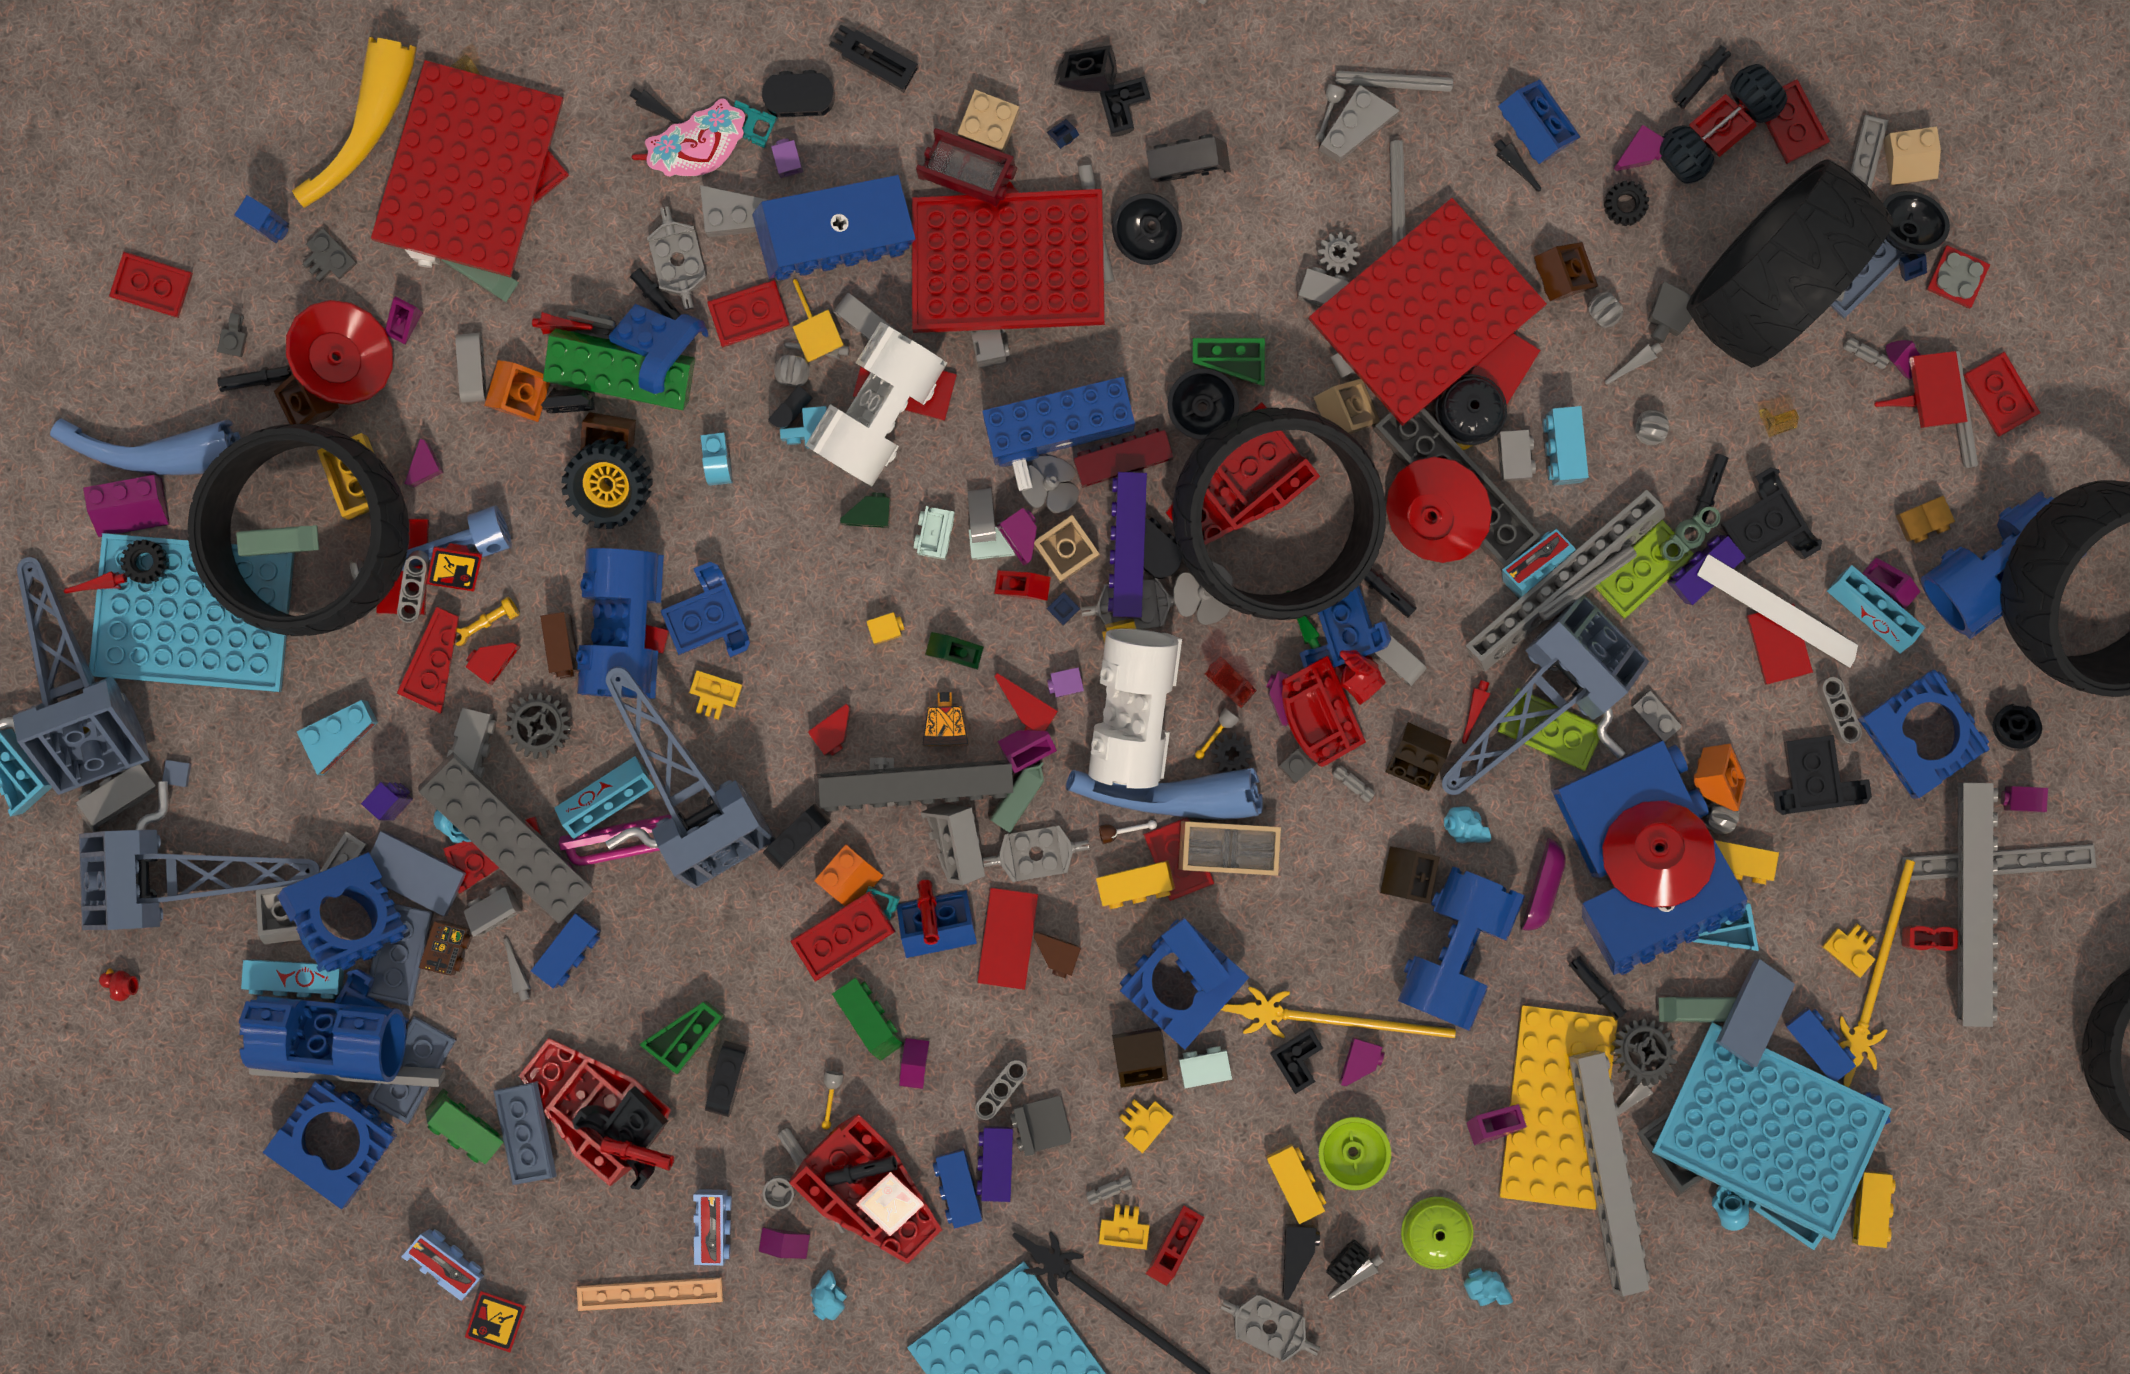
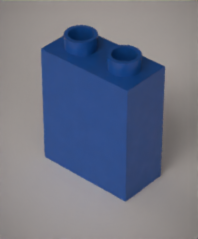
(1602, 795)

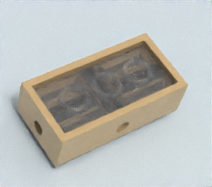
(1229, 848)

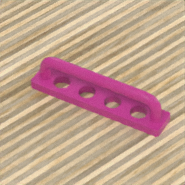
(604, 834)

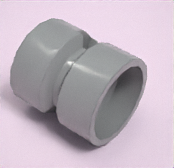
(779, 1192)

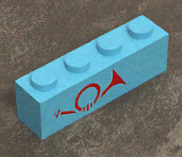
(1876, 609)
(604, 797)
(290, 977)

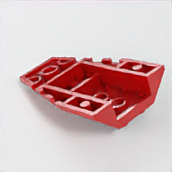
(1252, 483)
(572, 1082)
(854, 1144)

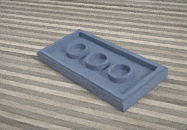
(1876, 270)
(416, 873)
(397, 964)
(1755, 1013)
(425, 1049)
(525, 1133)

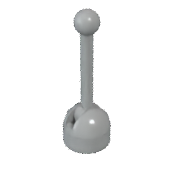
(1334, 95)

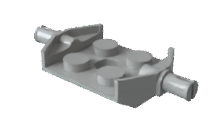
(674, 239)
(1155, 605)
(1284, 1341)

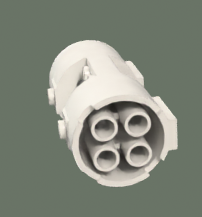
(858, 437)
(1138, 674)

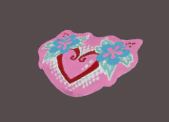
(697, 144)

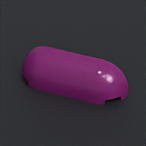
(1545, 886)

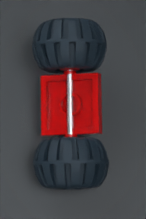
(1723, 124)

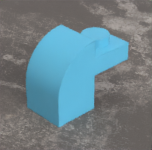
(811, 419)
(715, 459)

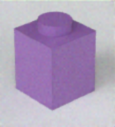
(786, 158)
(1065, 682)

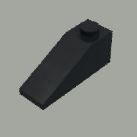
(1298, 1252)

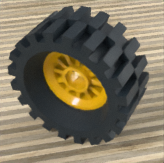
(584, 493)

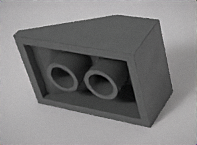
(1676, 1176)

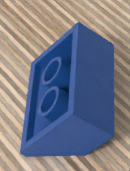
(1538, 121)
(953, 925)
(1194, 956)

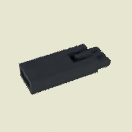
(882, 63)

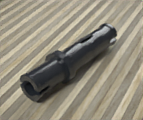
(1708, 69)
(651, 291)
(263, 377)
(1709, 489)
(1385, 588)
(1595, 985)
(852, 1173)

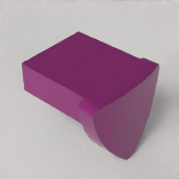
(1899, 355)

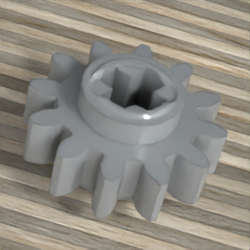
(1335, 261)

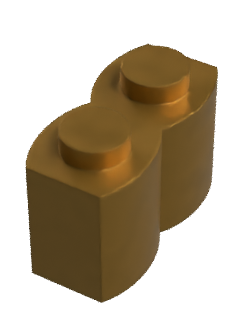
(1925, 518)

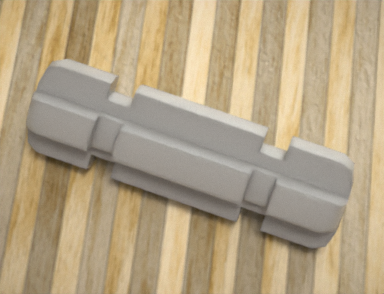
(1866, 353)
(1353, 783)
(1109, 1190)

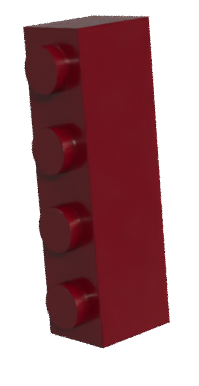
(1125, 457)

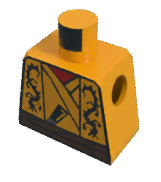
(945, 723)

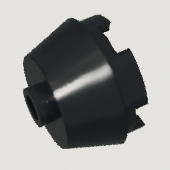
(2017, 727)

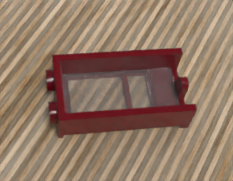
(967, 167)

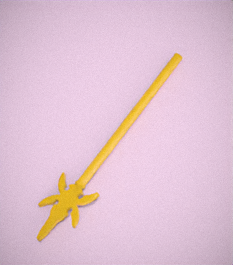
(1267, 1012)
(1858, 1041)

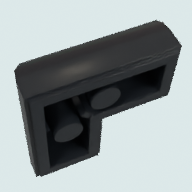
(1117, 104)
(790, 409)
(1290, 1059)

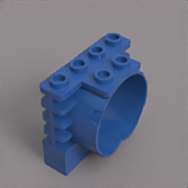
(1885, 729)
(357, 880)
(1184, 1024)
(290, 1149)

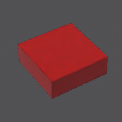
(656, 638)

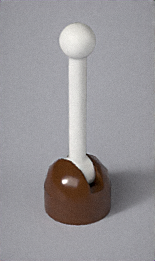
(1109, 833)

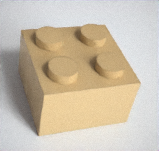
(989, 121)
(1066, 549)

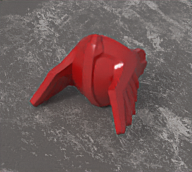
(1360, 675)

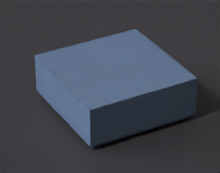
(176, 773)

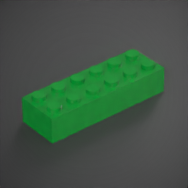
(612, 370)

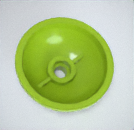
(1367, 1165)
(1427, 1219)

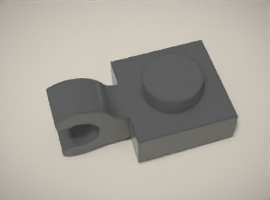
(232, 340)

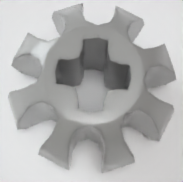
(1605, 309)
(791, 370)
(1652, 427)
(1721, 819)

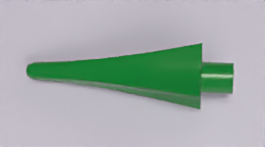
(1308, 632)

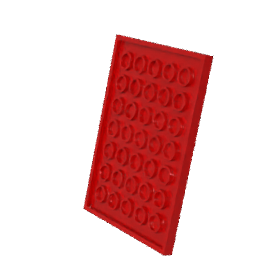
(467, 168)
(1009, 264)
(1427, 311)

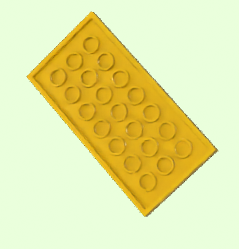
(1549, 1156)

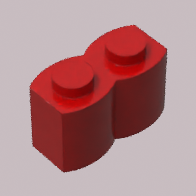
(1930, 938)

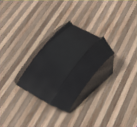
(1088, 70)

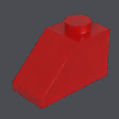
(1022, 585)
(491, 660)
(832, 731)

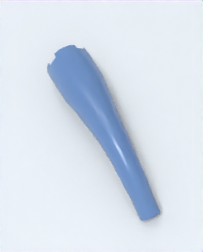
(175, 455)
(1207, 797)

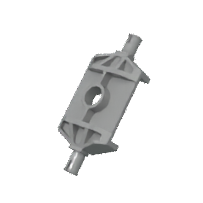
(1015, 853)

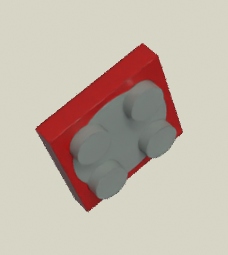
(1958, 276)

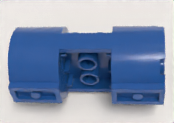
(621, 586)
(1968, 588)
(1477, 907)
(323, 1038)

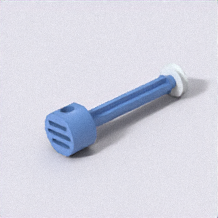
(486, 532)

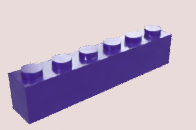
(1129, 545)

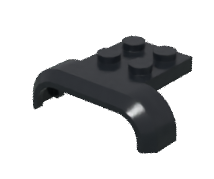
(1770, 522)
(1816, 779)
(632, 1121)

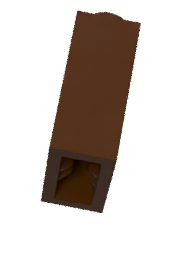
(559, 644)

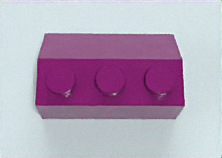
(127, 505)

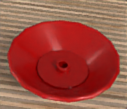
(352, 336)
(1456, 499)
(1656, 876)

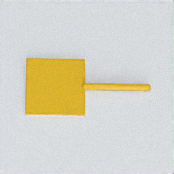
(817, 333)

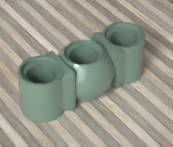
(1701, 530)

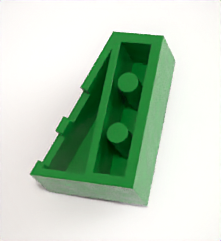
(1232, 356)
(868, 1018)
(683, 1037)
(462, 1128)

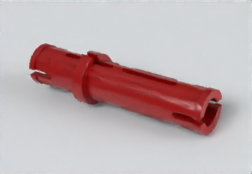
(927, 904)
(627, 1150)

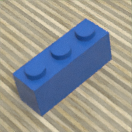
(262, 219)
(566, 951)
(1821, 1044)
(957, 1188)

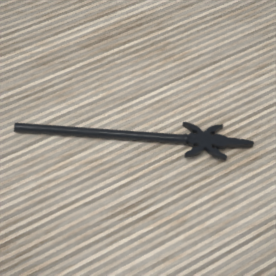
(1055, 1264)

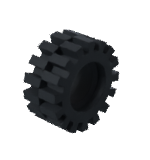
(1636, 193)
(134, 551)
(1347, 1262)

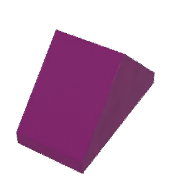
(402, 320)
(423, 466)
(914, 1063)
(784, 1243)

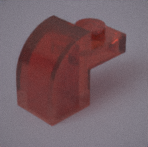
(1230, 682)

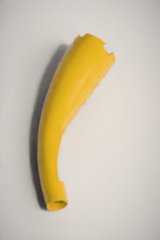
(381, 90)

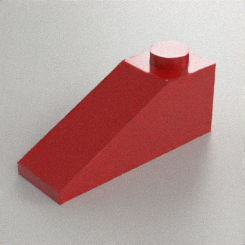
(1030, 710)
(1175, 1246)

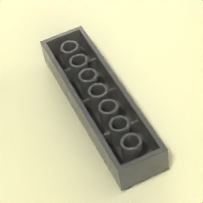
(1425, 438)
(913, 783)
(505, 837)

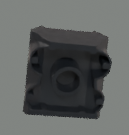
(568, 401)

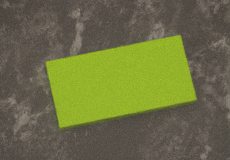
(1643, 574)
(1565, 738)

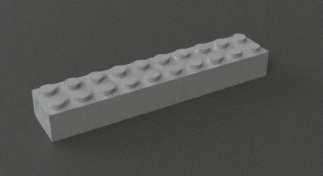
(1975, 904)

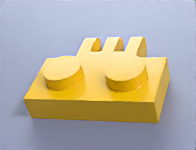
(714, 693)
(1851, 949)
(1145, 1124)
(1124, 1230)

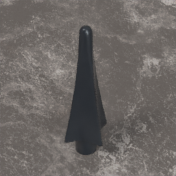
(649, 103)
(1510, 156)

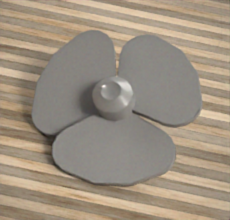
(1046, 479)
(1189, 593)

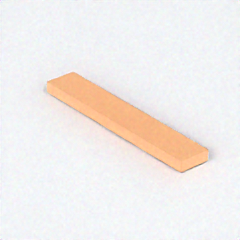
(650, 1293)

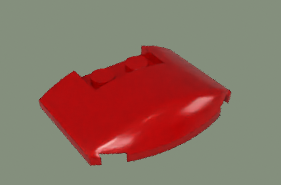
(1320, 713)

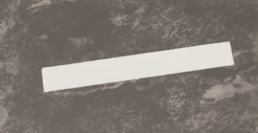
(1778, 610)

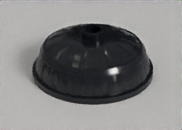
(1917, 222)
(1134, 234)
(1204, 387)
(1467, 424)

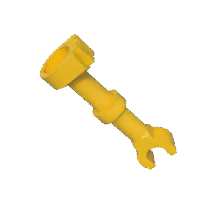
(508, 607)

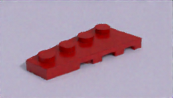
(430, 667)
(473, 861)

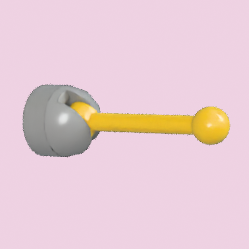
(1227, 720)
(832, 1081)

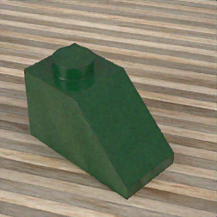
(869, 512)
(954, 650)

